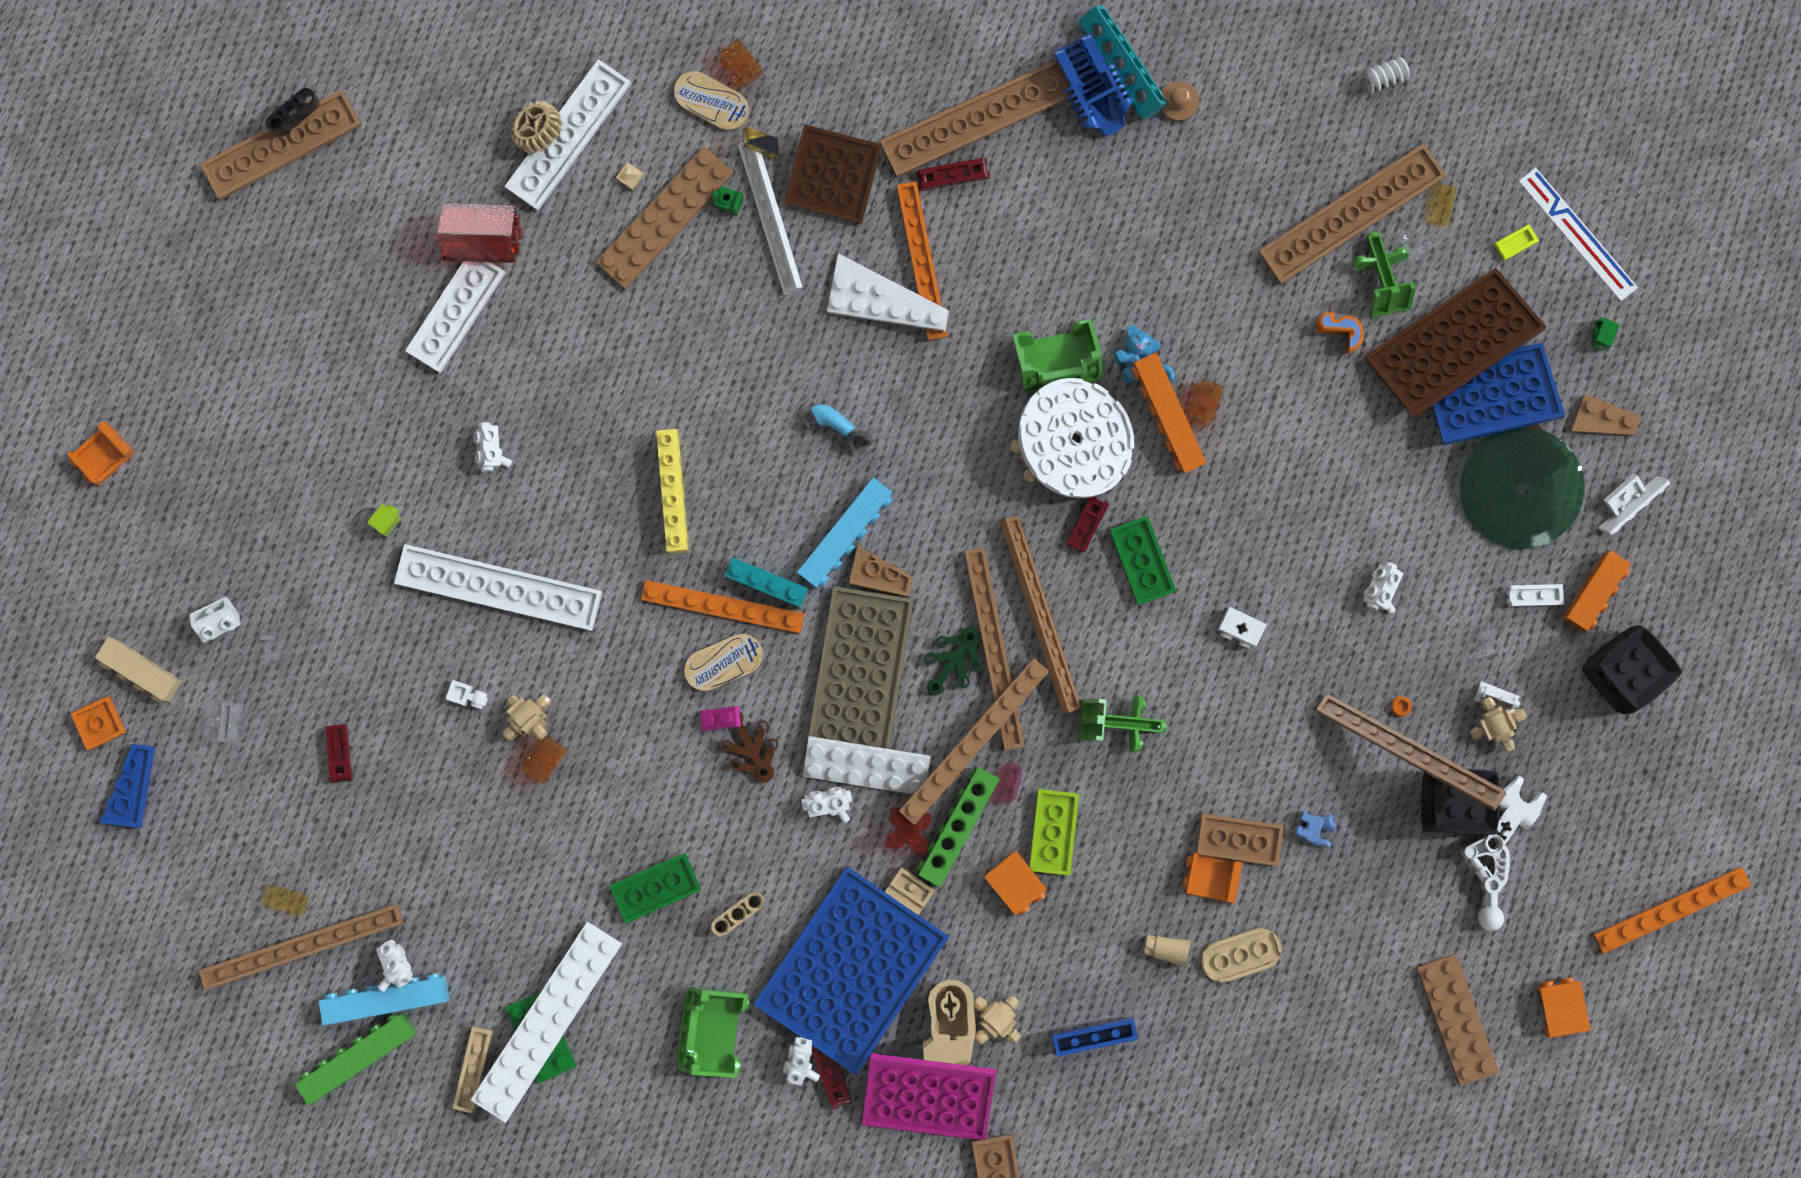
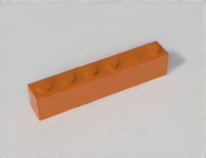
(1168, 412)

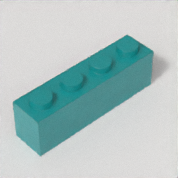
(766, 583)

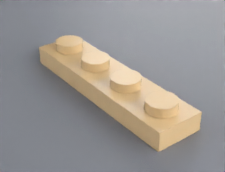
(472, 1068)

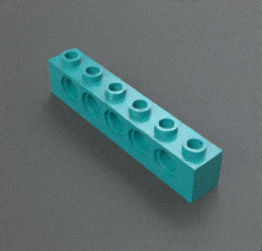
(1133, 66)

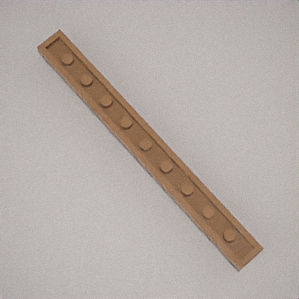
(1040, 614)
(992, 640)
(973, 741)
(1411, 752)
(301, 947)

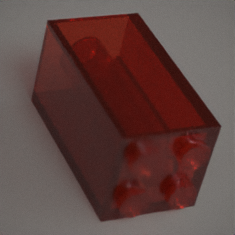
(479, 233)

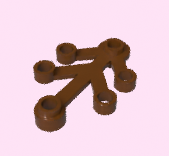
(752, 750)

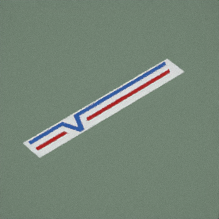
(1578, 234)

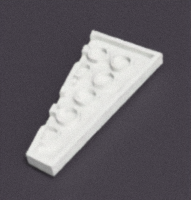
(870, 296)

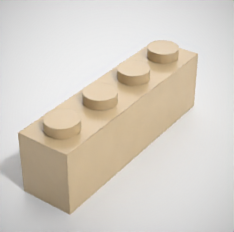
(138, 669)

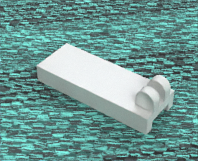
(1535, 595)

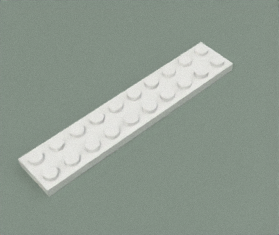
(498, 587)
(546, 1022)

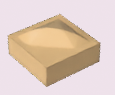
(630, 176)

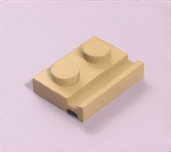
(909, 891)

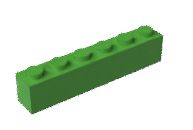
(355, 1059)

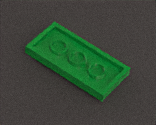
(1142, 560)
(655, 888)
(561, 1056)

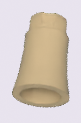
(1168, 949)

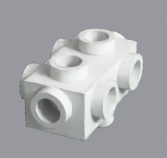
(488, 453)
(1383, 587)
(830, 802)
(394, 964)
(798, 1065)

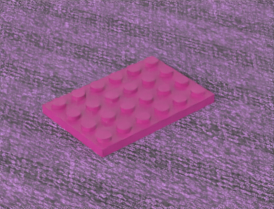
(928, 1096)

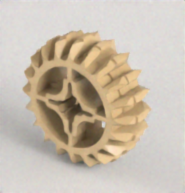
(536, 127)

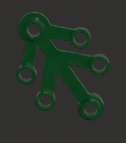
(955, 658)

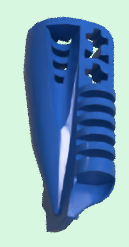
(1093, 86)

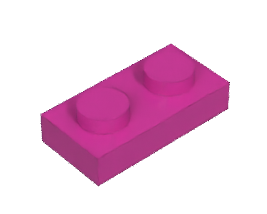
(720, 718)

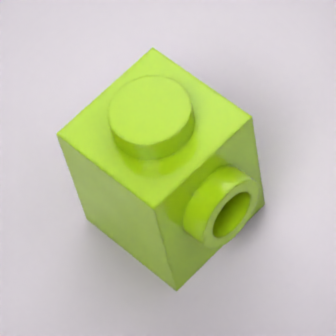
(385, 519)

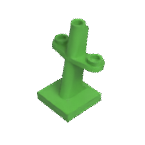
(1391, 297)
(1094, 720)

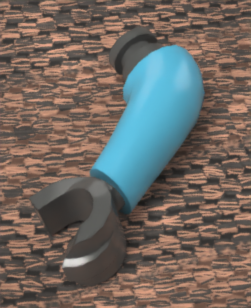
(826, 415)

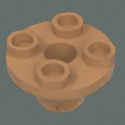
(1182, 101)

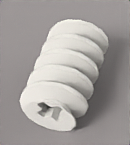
(1386, 72)

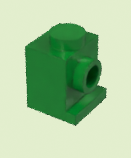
(731, 206)
(1603, 333)

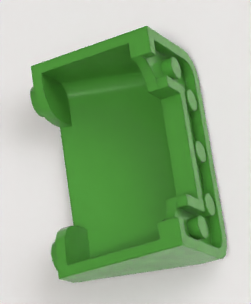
(1058, 357)
(710, 1032)

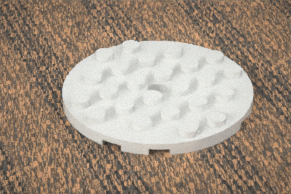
(1059, 461)

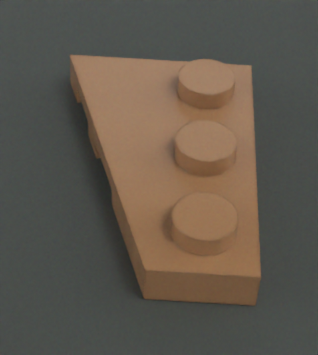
(1604, 418)
(878, 575)

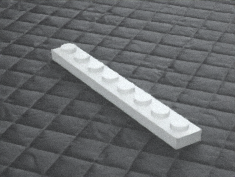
(771, 220)

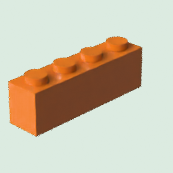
(1596, 591)

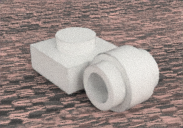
(461, 693)

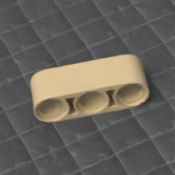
(728, 918)

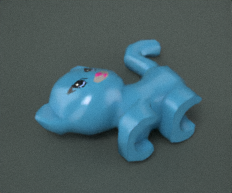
(1138, 346)

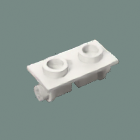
(1500, 696)

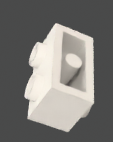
(215, 619)

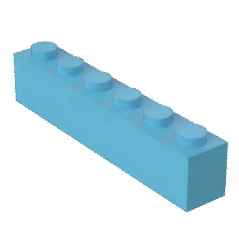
(845, 533)
(376, 1002)

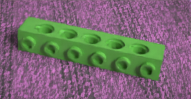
(988, 783)

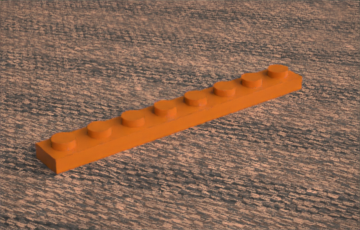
(919, 248)
(722, 606)
(1672, 910)

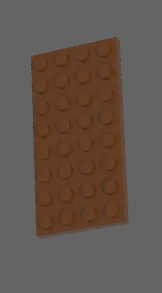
(1455, 343)

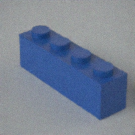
(1094, 1036)

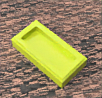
(1516, 242)

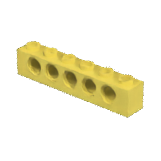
(672, 491)

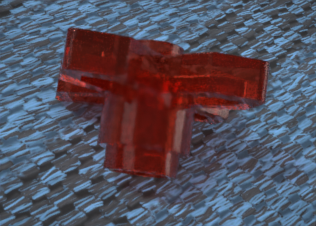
(913, 838)

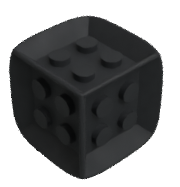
(1632, 670)
(1454, 812)

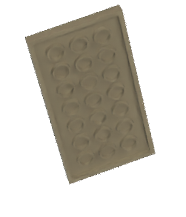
(861, 667)

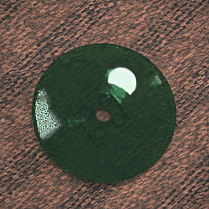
(1497, 470)

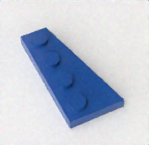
(131, 790)

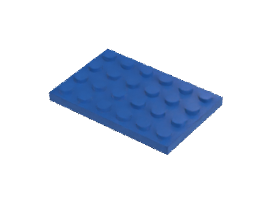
(1503, 398)

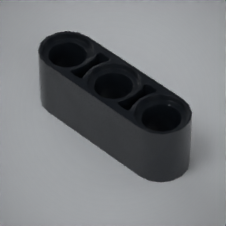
(290, 122)

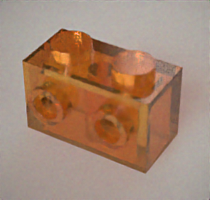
(740, 63)
(1204, 403)
(544, 758)

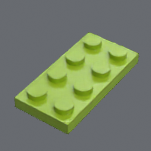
(1054, 832)

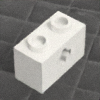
(1252, 626)

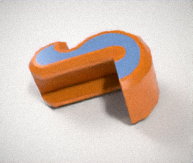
(1344, 326)

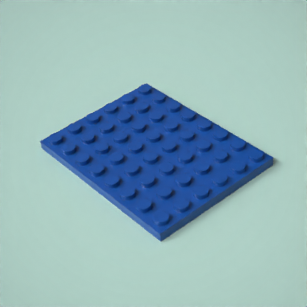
(851, 970)

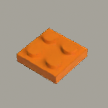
(98, 723)

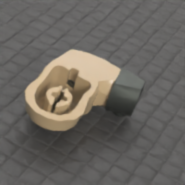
(950, 1028)

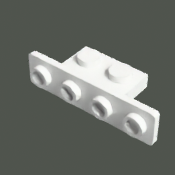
(1629, 499)

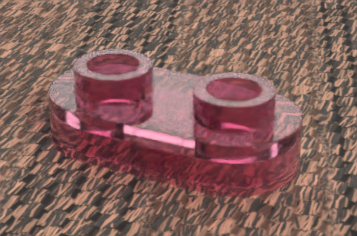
(1008, 782)

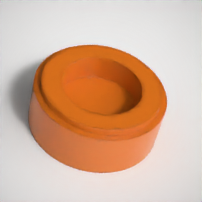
(1401, 706)

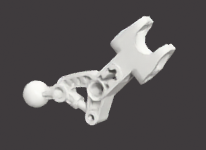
(1513, 813)

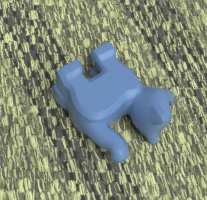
(1313, 828)

